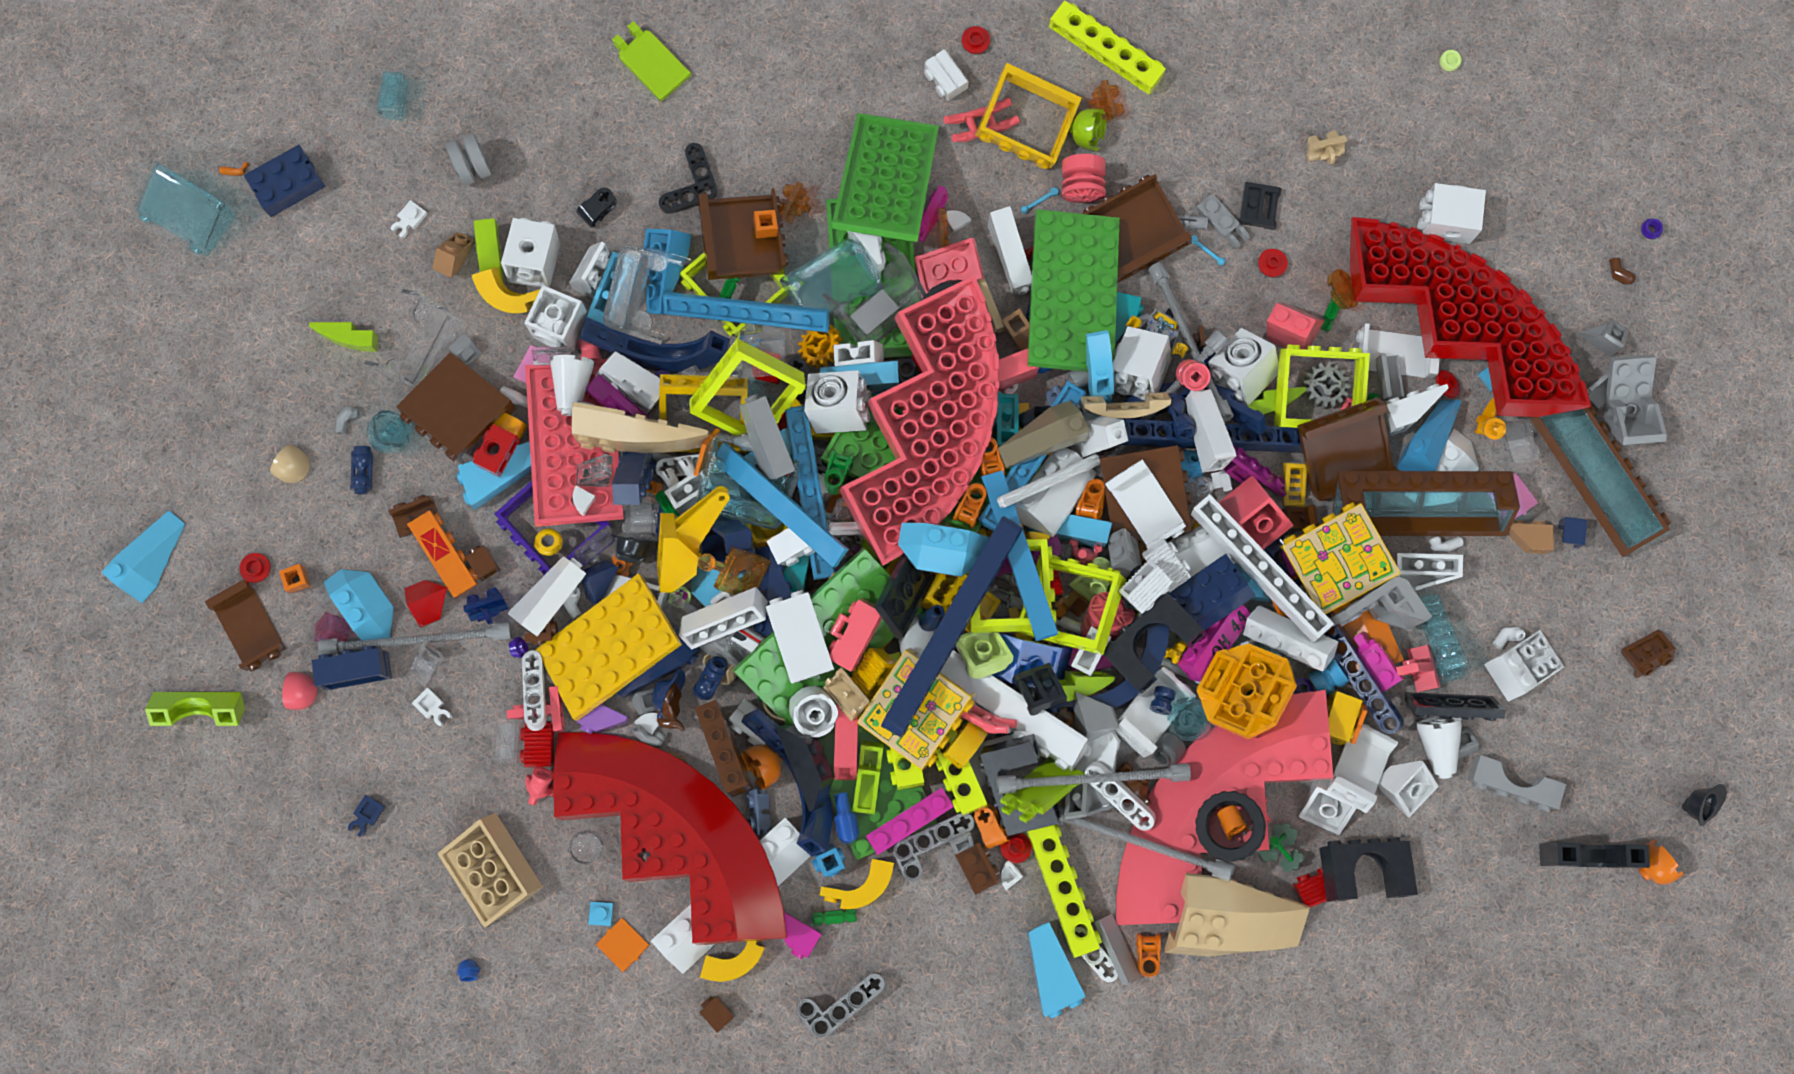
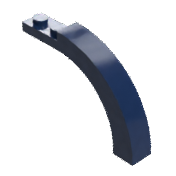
(655, 356)
(1242, 414)
(1152, 657)
(816, 824)

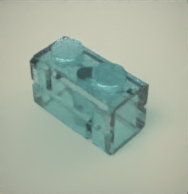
(393, 96)

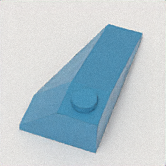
(665, 280)
(1430, 440)

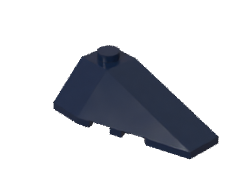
(771, 587)
(676, 659)

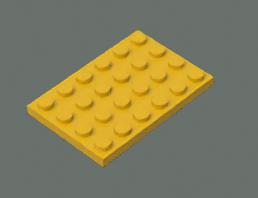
(608, 647)

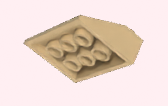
(489, 869)

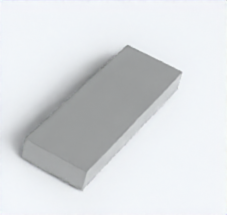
(1117, 949)

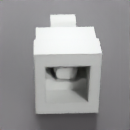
(1222, 481)

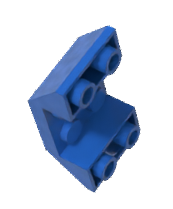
(1031, 655)

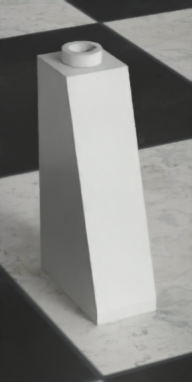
(1010, 250)
(1103, 434)
(1210, 434)
(547, 595)

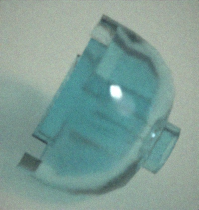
(388, 432)
(1188, 719)

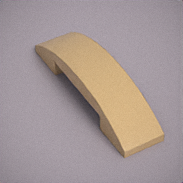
(1152, 404)

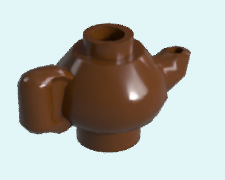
(1138, 787)

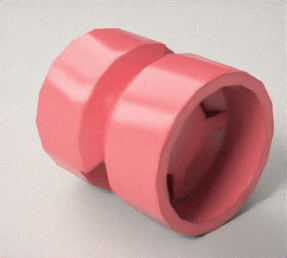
(1193, 374)

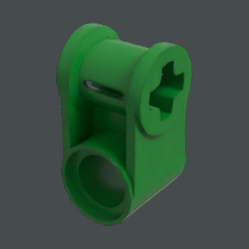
(838, 468)

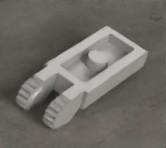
(1222, 220)

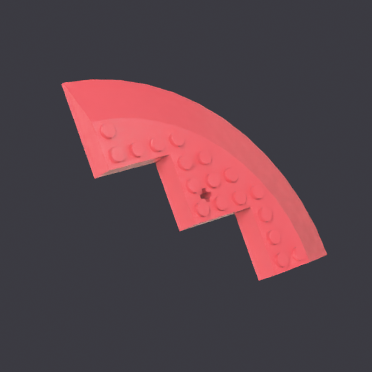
(942, 419)
(1219, 762)

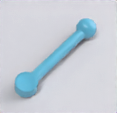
(1053, 192)
(1220, 260)

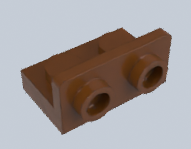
(405, 513)
(1649, 653)
(978, 868)

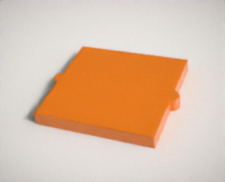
(704, 452)
(1359, 722)
(622, 945)

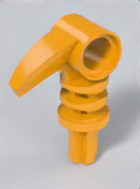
(1488, 423)

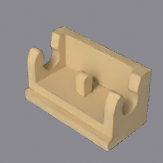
(846, 694)

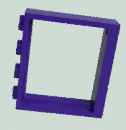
(512, 505)

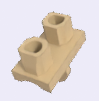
(1326, 149)

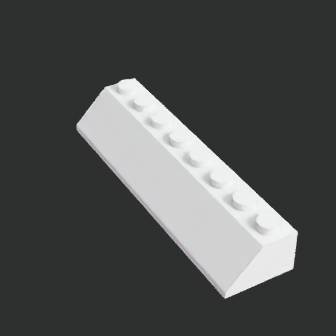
(1052, 735)
(784, 858)

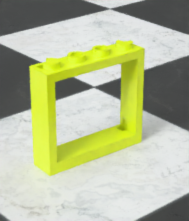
(699, 264)
(743, 351)
(1359, 386)
(1091, 571)
(1020, 624)

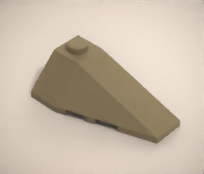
(1049, 432)

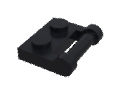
(1253, 204)
(1046, 686)

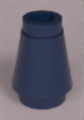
(931, 618)

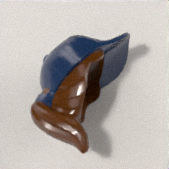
(666, 700)

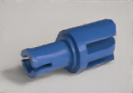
(845, 820)

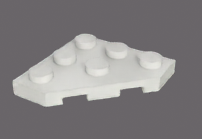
(1101, 750)

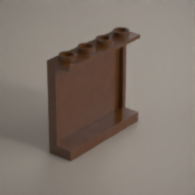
(1146, 225)
(731, 239)
(453, 407)
(1345, 442)
(1167, 470)
(723, 748)

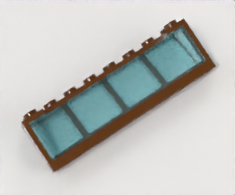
(1603, 478)
(1432, 501)

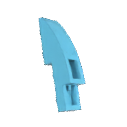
(1099, 365)

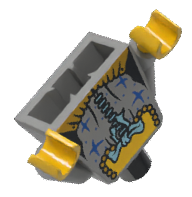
(1163, 324)

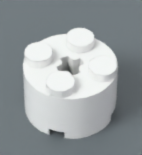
(811, 699)

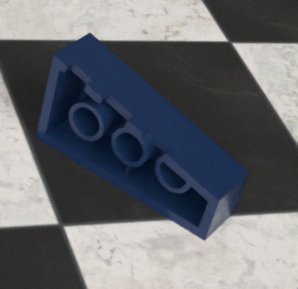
(633, 478)

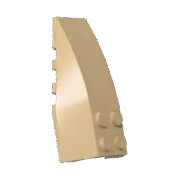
(614, 431)
(1233, 919)

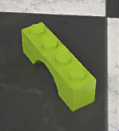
(170, 707)

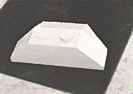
(1458, 454)

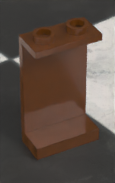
(246, 625)

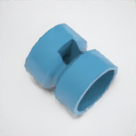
(1329, 678)

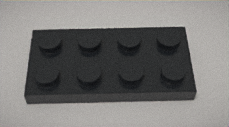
(903, 596)
(1454, 705)

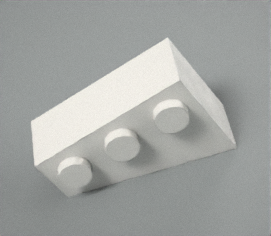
(632, 381)
(1428, 569)

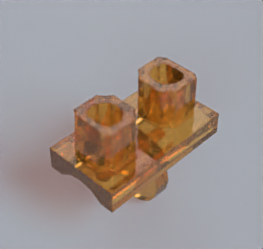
(1104, 99)
(796, 202)

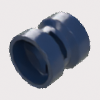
(1162, 700)

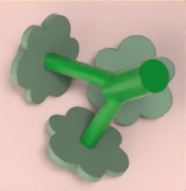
(1283, 836)

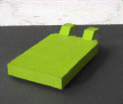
(651, 62)
(1038, 799)

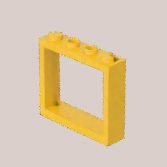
(1041, 88)
(688, 385)

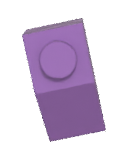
(601, 719)

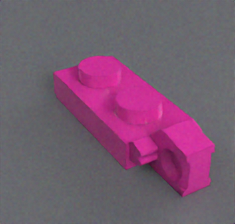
(937, 199)
(1377, 661)

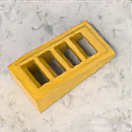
(1303, 480)

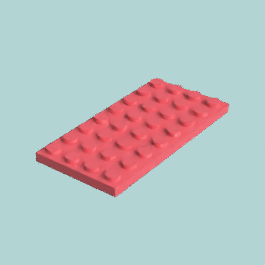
(557, 454)

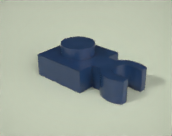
(367, 813)

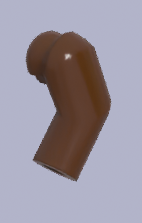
(1620, 274)

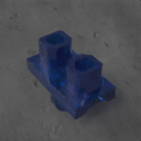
(487, 607)

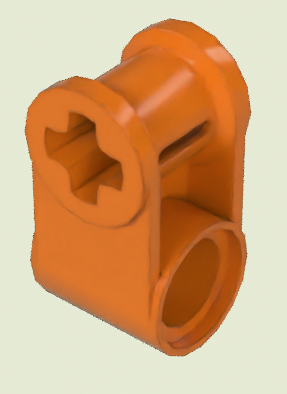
(991, 460)
(1092, 500)
(970, 509)
(1232, 821)
(990, 827)
(1148, 952)

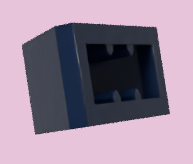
(598, 580)

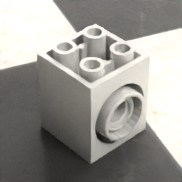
(1452, 212)
(531, 252)
(556, 318)
(1141, 362)
(1245, 365)
(837, 402)

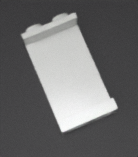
(1407, 347)
(1146, 504)
(799, 636)
(1139, 724)
(1361, 768)

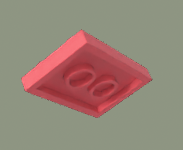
(949, 263)

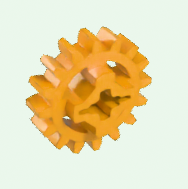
(819, 345)

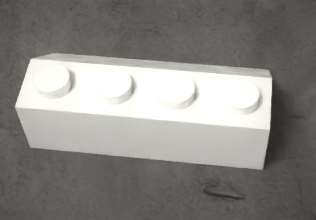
(1051, 507)
(1198, 549)

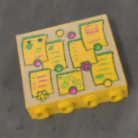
(1340, 558)
(933, 720)

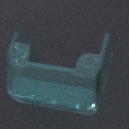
(742, 504)

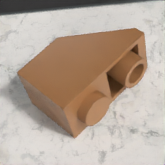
(452, 254)
(1018, 328)
(1532, 537)

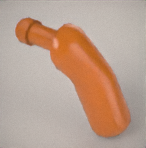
(233, 171)

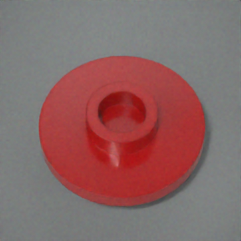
(975, 40)
(1272, 263)
(1445, 377)
(254, 567)
(1017, 848)

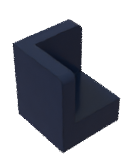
(1573, 531)

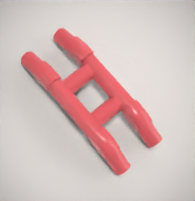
(971, 115)
(988, 721)

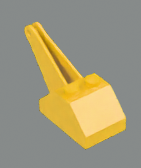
(681, 539)

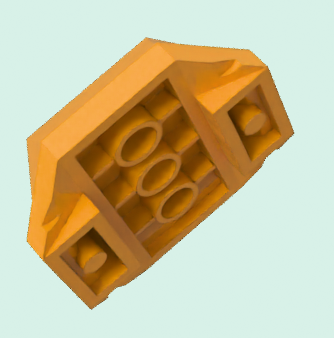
(1232, 676)

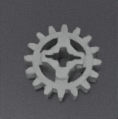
(1336, 385)

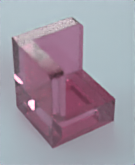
(331, 627)

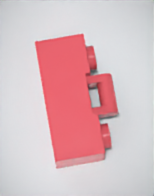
(852, 644)

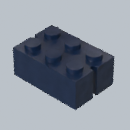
(284, 180)
(727, 534)
(1213, 592)
(351, 668)

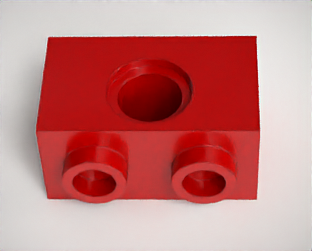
(496, 462)

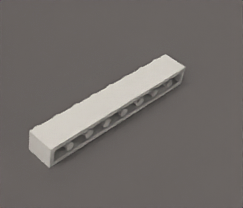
(1261, 568)

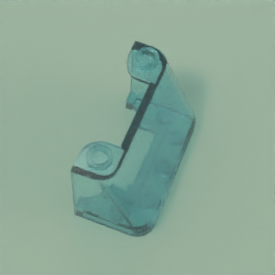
(184, 210)
(839, 272)

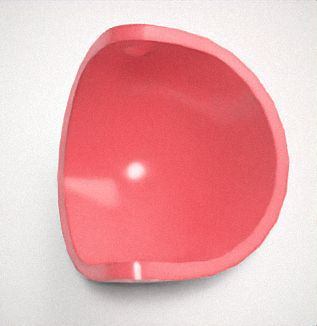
(298, 691)

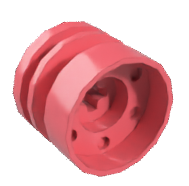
(1083, 178)
(1094, 613)

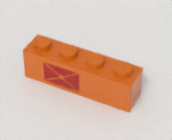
(443, 553)

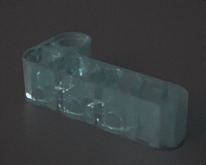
(1443, 641)

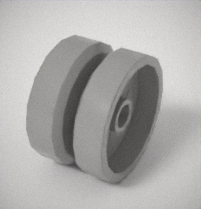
(465, 160)

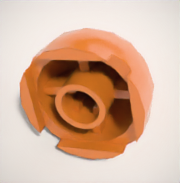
(764, 764)
(1662, 866)

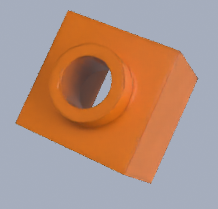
(765, 223)
(289, 574)

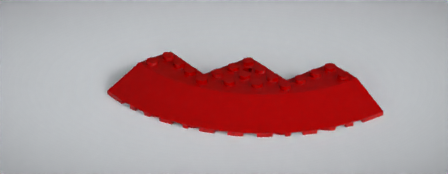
(1468, 314)
(681, 823)

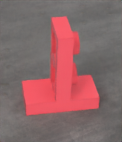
(1422, 667)
(555, 710)

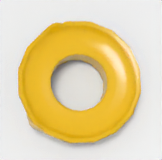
(553, 549)

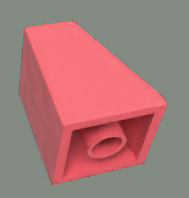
(1292, 326)
(1256, 512)

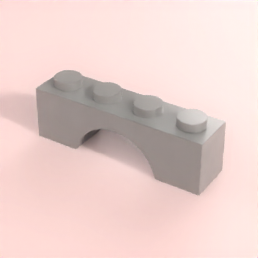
(1489, 774)

